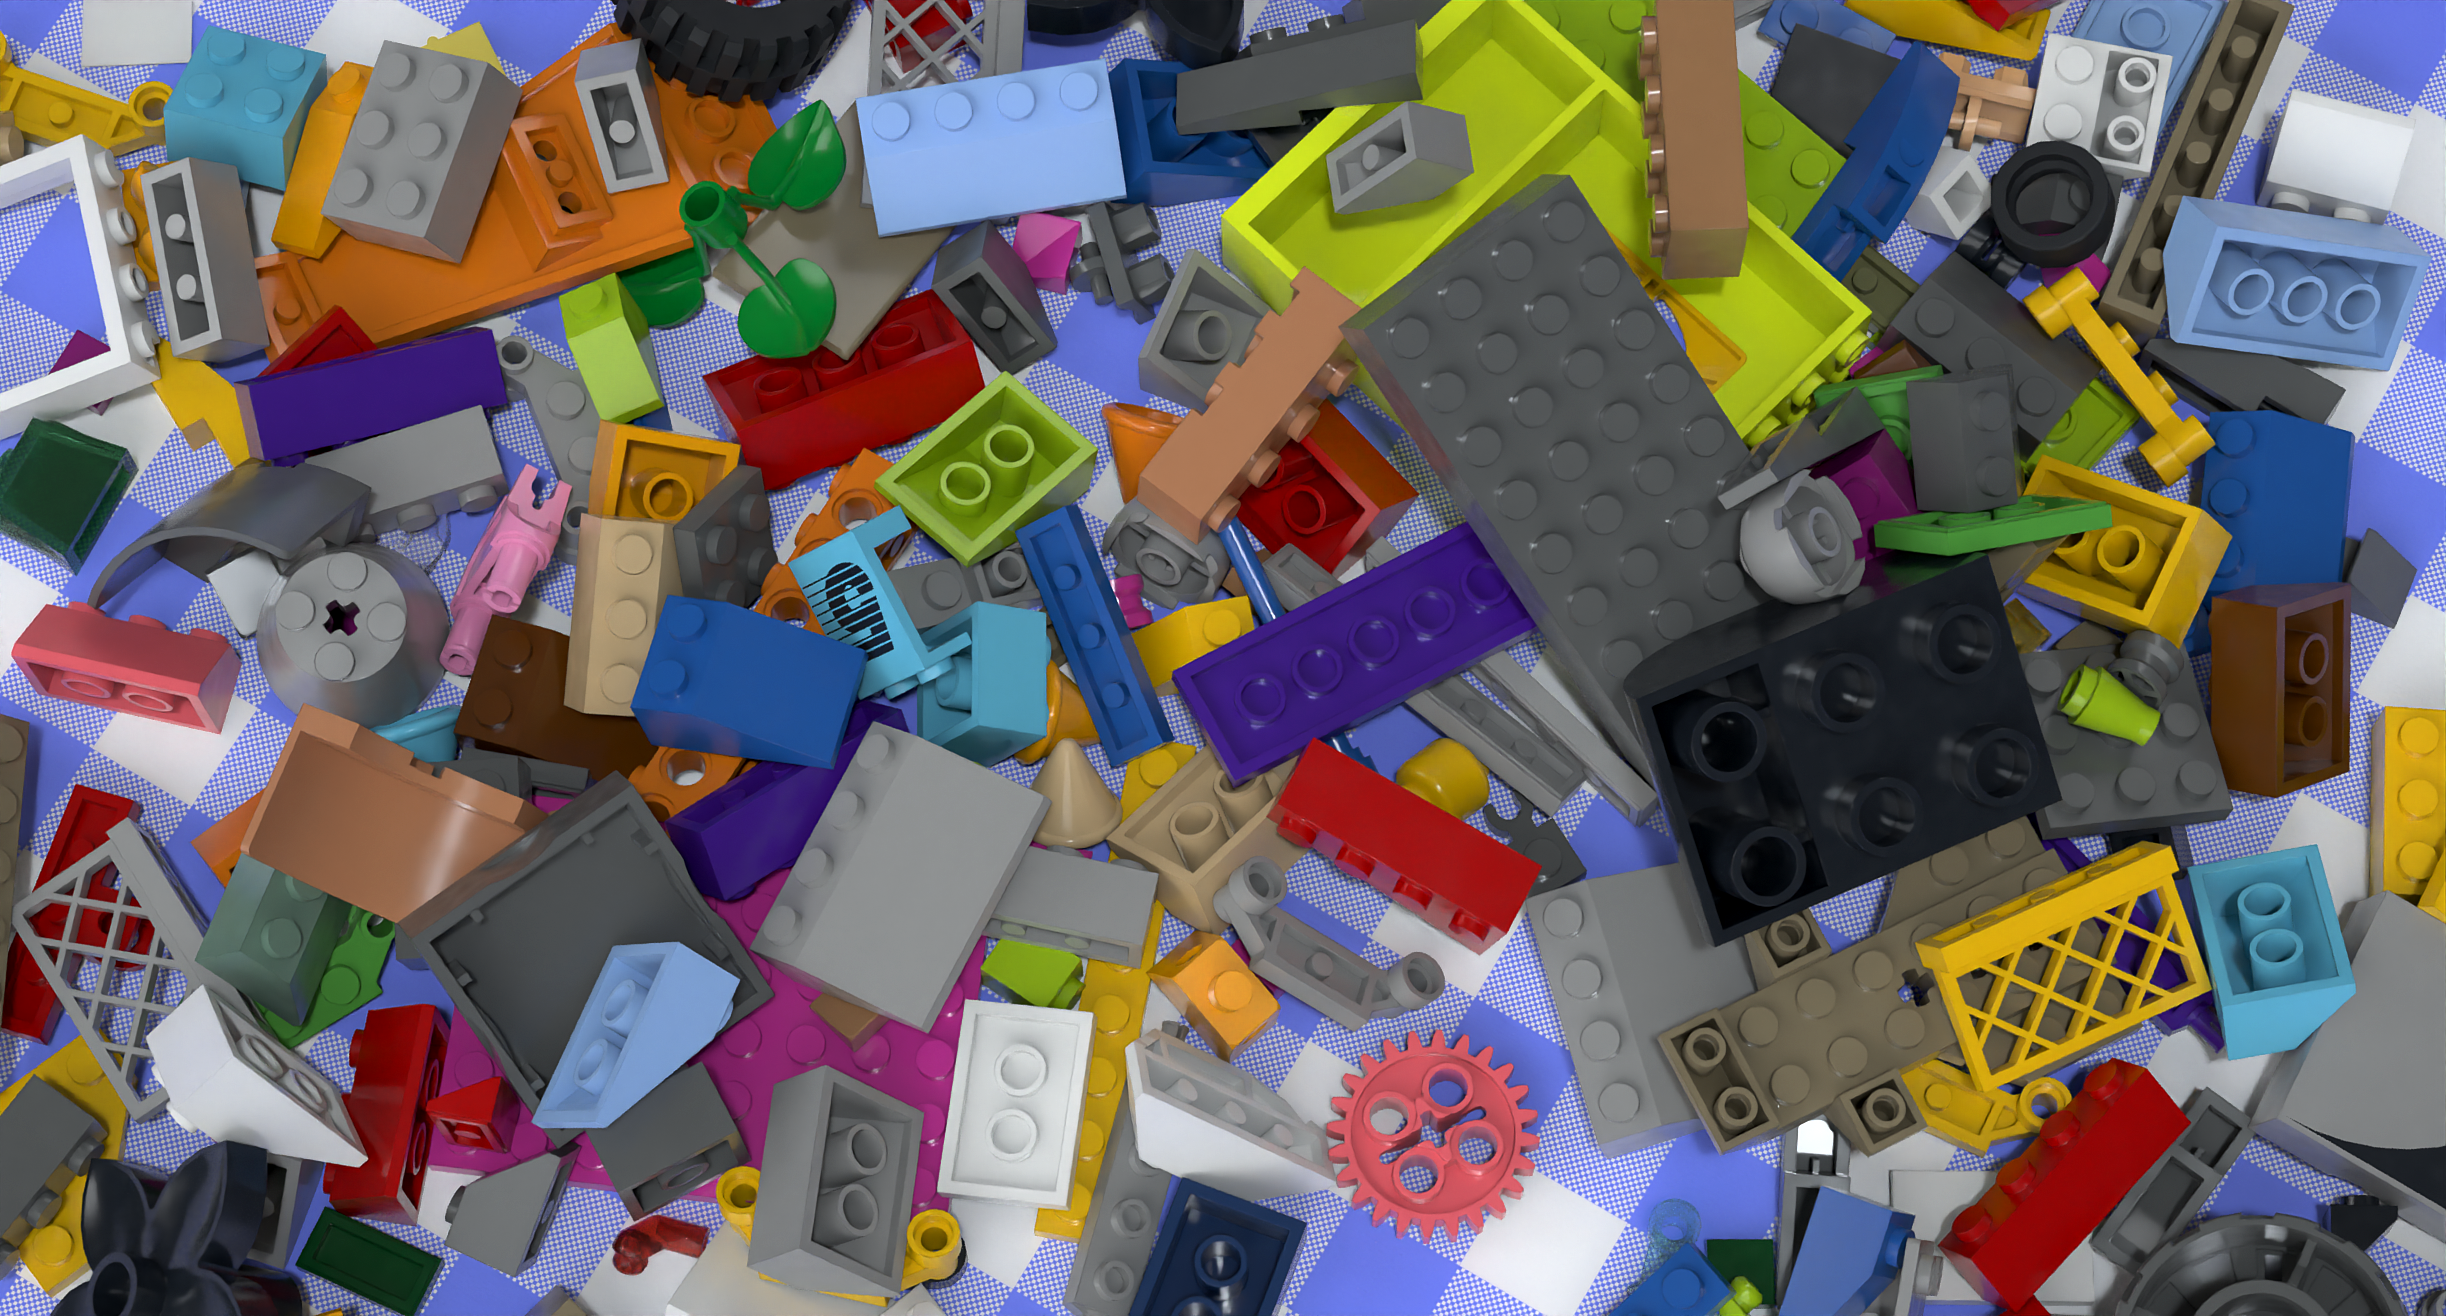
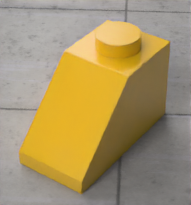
(1188, 636)

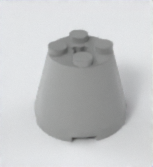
(379, 669)

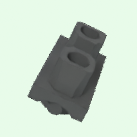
(1133, 282)

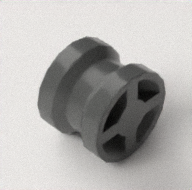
(2147, 666)

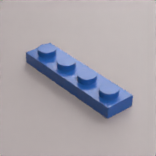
(1094, 635)

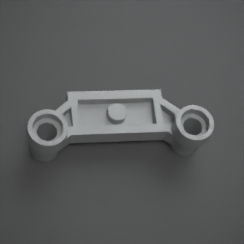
(564, 422)
(1312, 963)

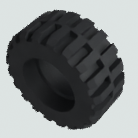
(734, 46)

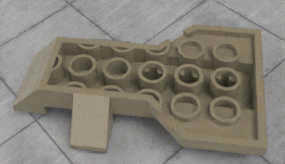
(1839, 1035)

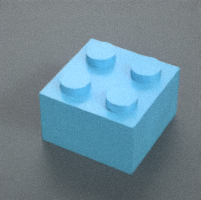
(244, 104)
(995, 692)

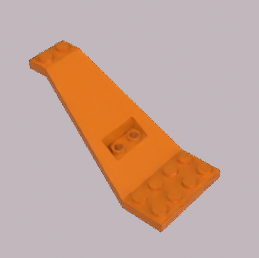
(521, 235)

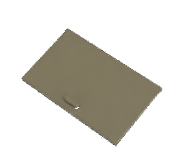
(845, 243)

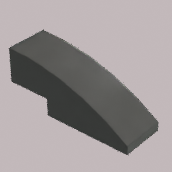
(2240, 381)
(1810, 1158)
(2176, 1184)

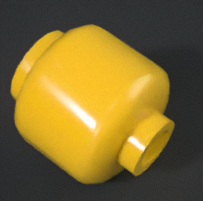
(1447, 777)

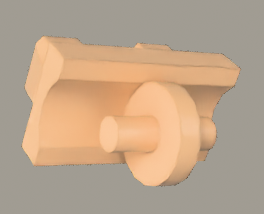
(1989, 106)

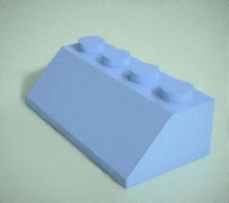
(991, 147)
(2290, 283)

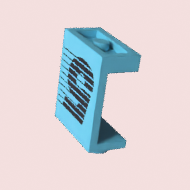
(864, 610)

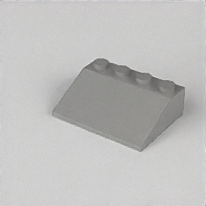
(900, 877)
(1621, 973)

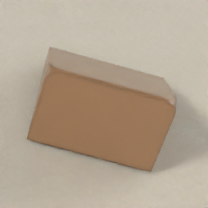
(849, 1022)

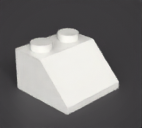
(2335, 159)

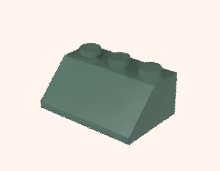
(272, 938)

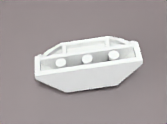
(1220, 1123)

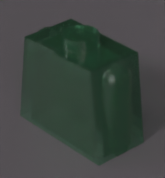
(61, 490)

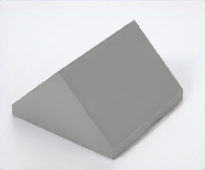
(1197, 332)

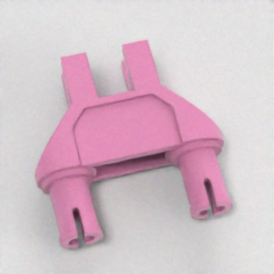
(502, 566)

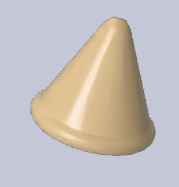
(1081, 805)

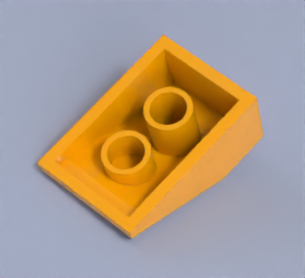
(655, 470)

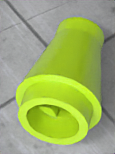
(2105, 705)

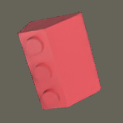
(129, 665)

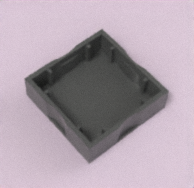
(538, 920)

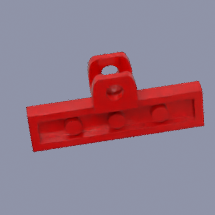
(29, 999)

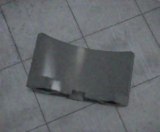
(252, 505)

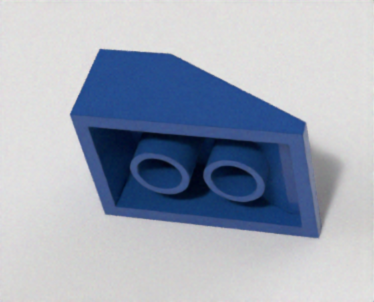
(1158, 161)
(746, 685)

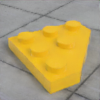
(56, 1250)

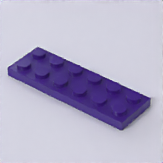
(1352, 653)

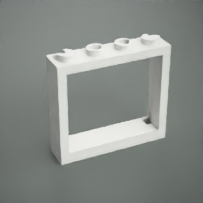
(117, 277)

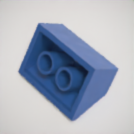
(2280, 495)

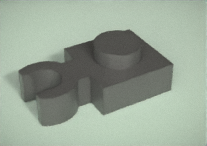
(1541, 844)

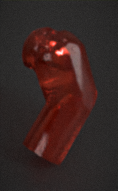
(654, 1235)

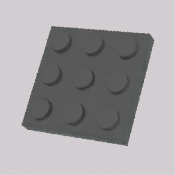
(2113, 781)

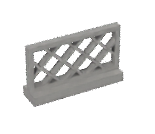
(998, 51)
(175, 925)

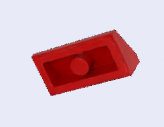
(477, 1115)

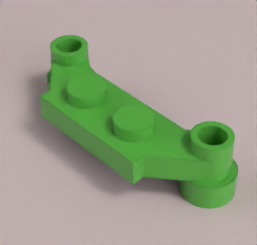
(346, 981)

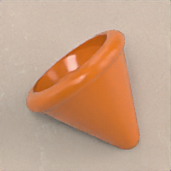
(1135, 438)

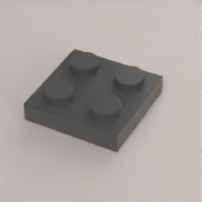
(727, 541)

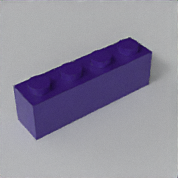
(368, 394)
(764, 814)

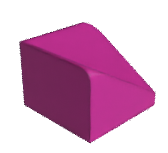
(1048, 249)

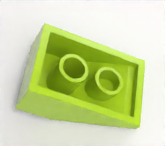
(990, 471)

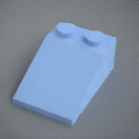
(638, 1027)

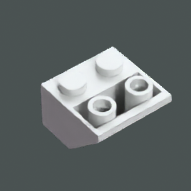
(2101, 101)

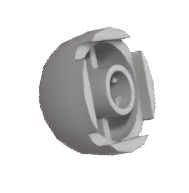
(1801, 540)
(1169, 562)

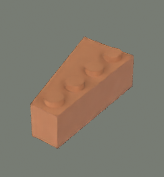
(1253, 412)

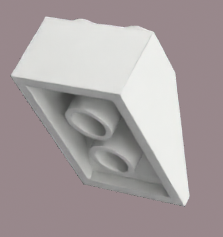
(247, 1085)

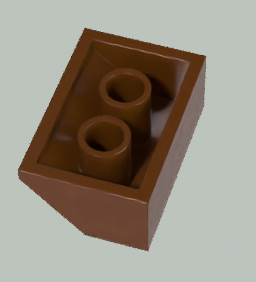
(2281, 685)

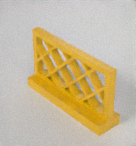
(2044, 912)

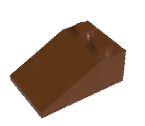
(520, 708)

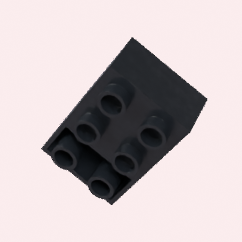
(1839, 738)

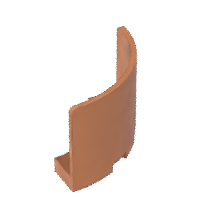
(374, 820)

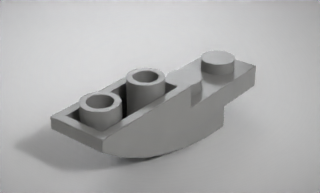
(946, 586)

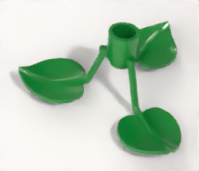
(799, 304)

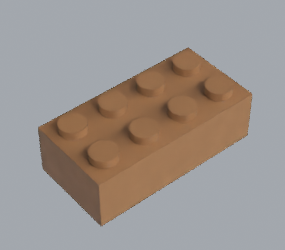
(1693, 138)

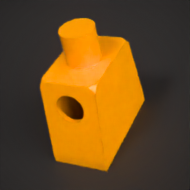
(1216, 994)

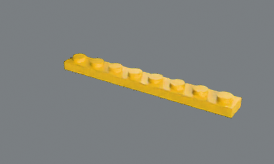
(1120, 1002)

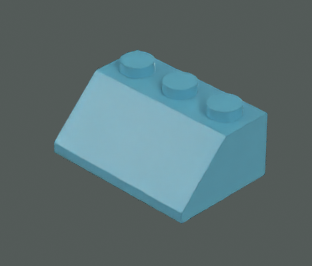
(2270, 948)

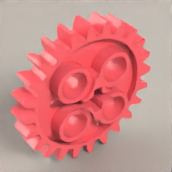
(1461, 1187)

